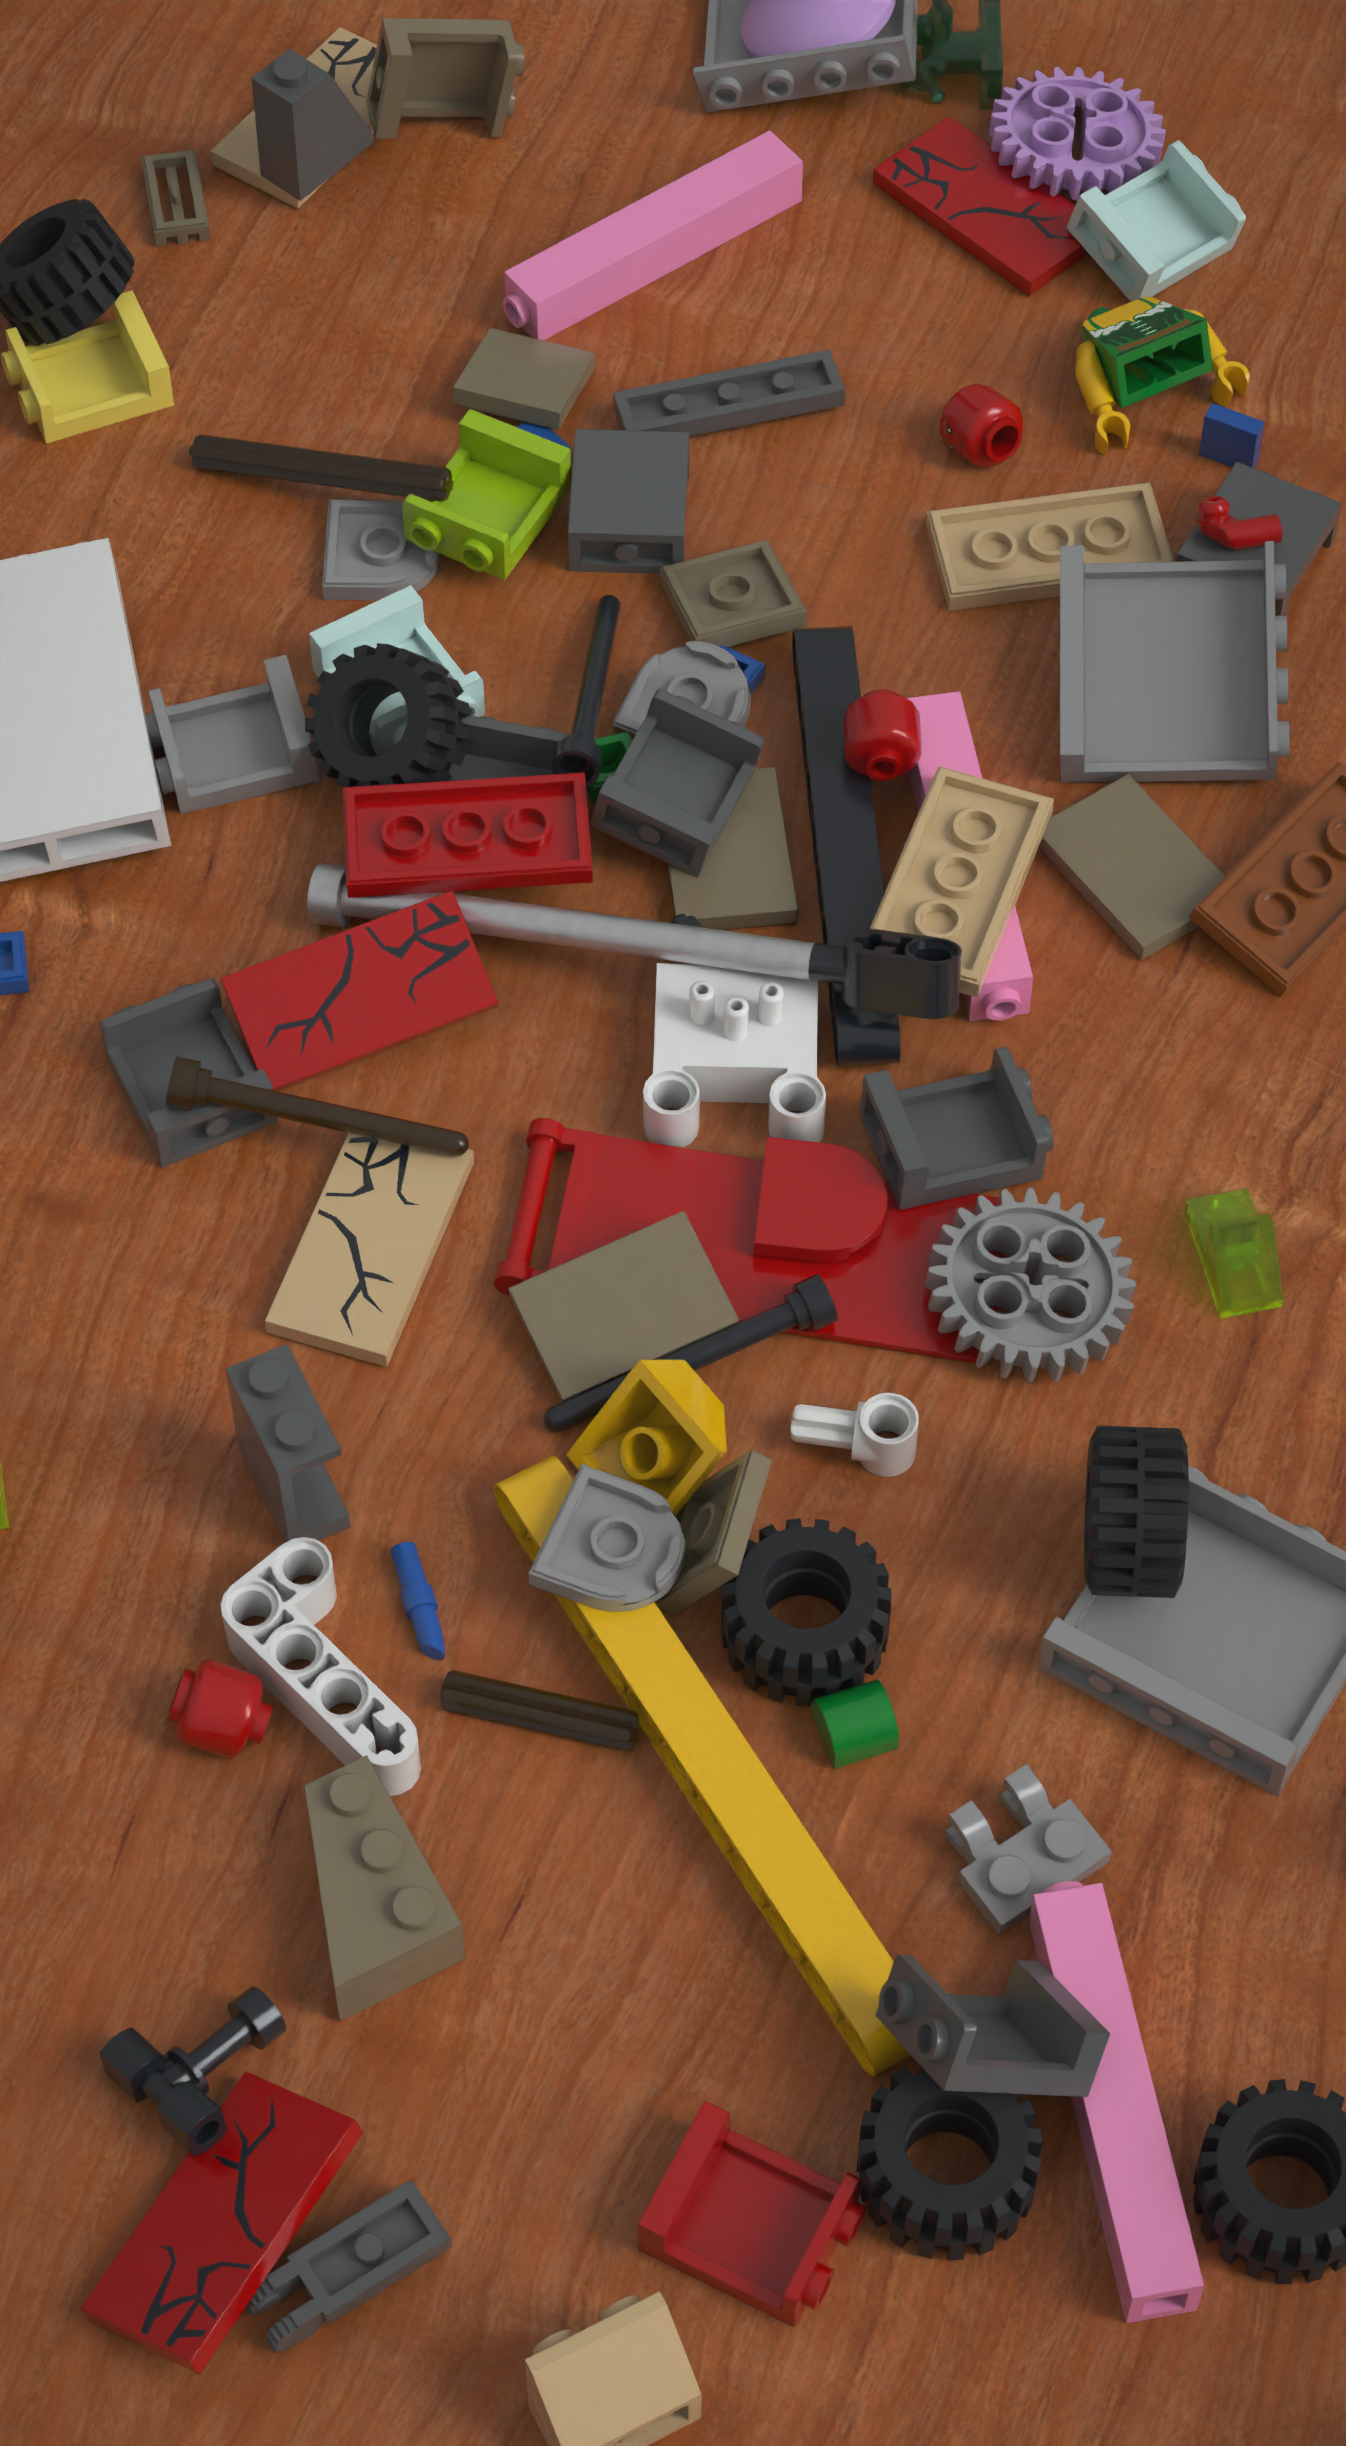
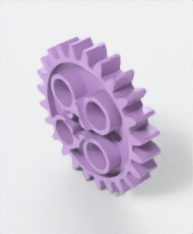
(1037, 126)

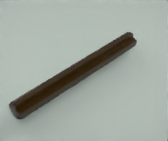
(321, 467)

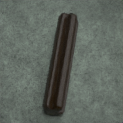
(540, 1710)

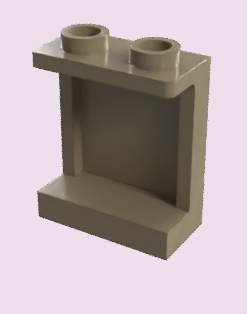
(443, 72)

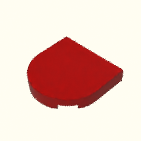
(817, 1201)

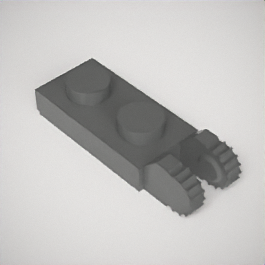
(352, 2264)

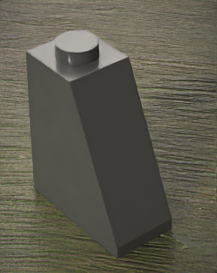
(304, 125)

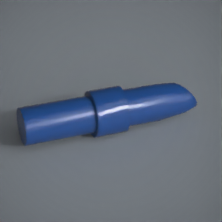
(418, 1599)

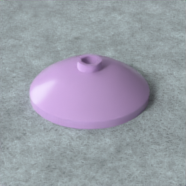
(800, 25)

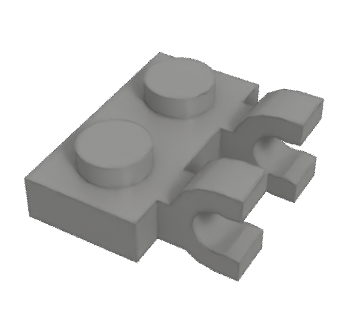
(1049, 1850)

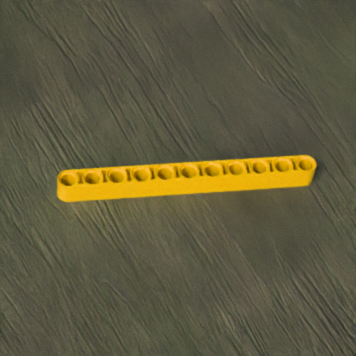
(726, 1789)

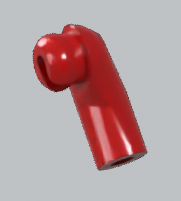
(1233, 532)

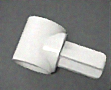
(858, 1431)

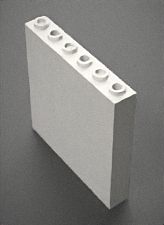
(71, 717)

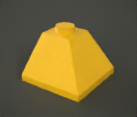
(657, 1431)

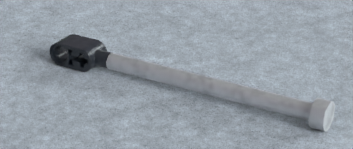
(874, 966)

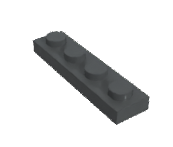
(733, 396)

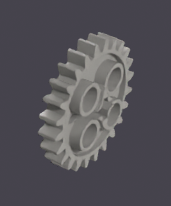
(1030, 1285)

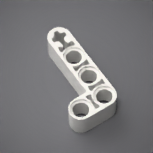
(330, 1677)

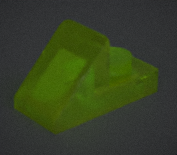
(1236, 1252)

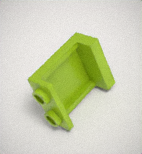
(499, 500)

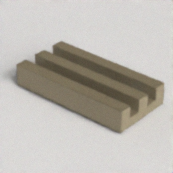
(180, 226)

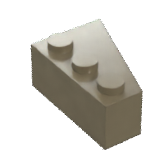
(377, 1892)

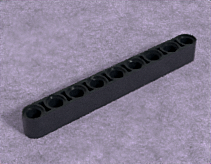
(841, 828)

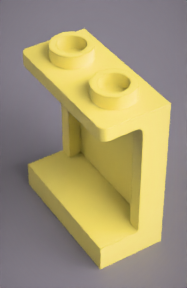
(90, 376)

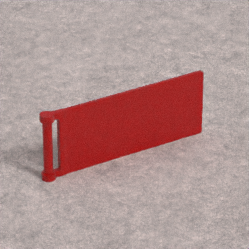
(631, 1184)

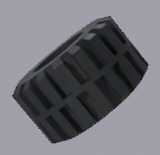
(61, 271)
(354, 693)
(1136, 1511)
(811, 1564)
(938, 2212)
(1247, 2222)

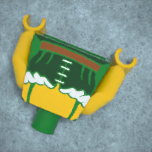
(1143, 352)

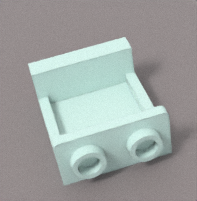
(1158, 224)
(400, 623)

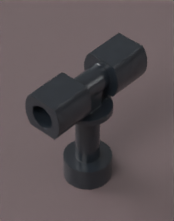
(178, 2079)

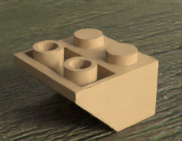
(614, 2380)

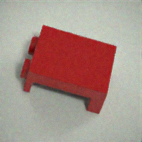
(749, 2219)

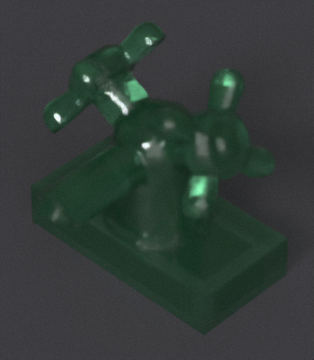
(959, 51)

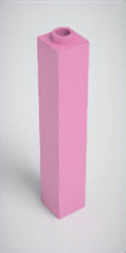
(652, 236)
(949, 744)
(1121, 2115)

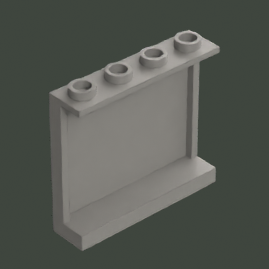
(738, 80)
(1171, 669)
(1241, 1652)

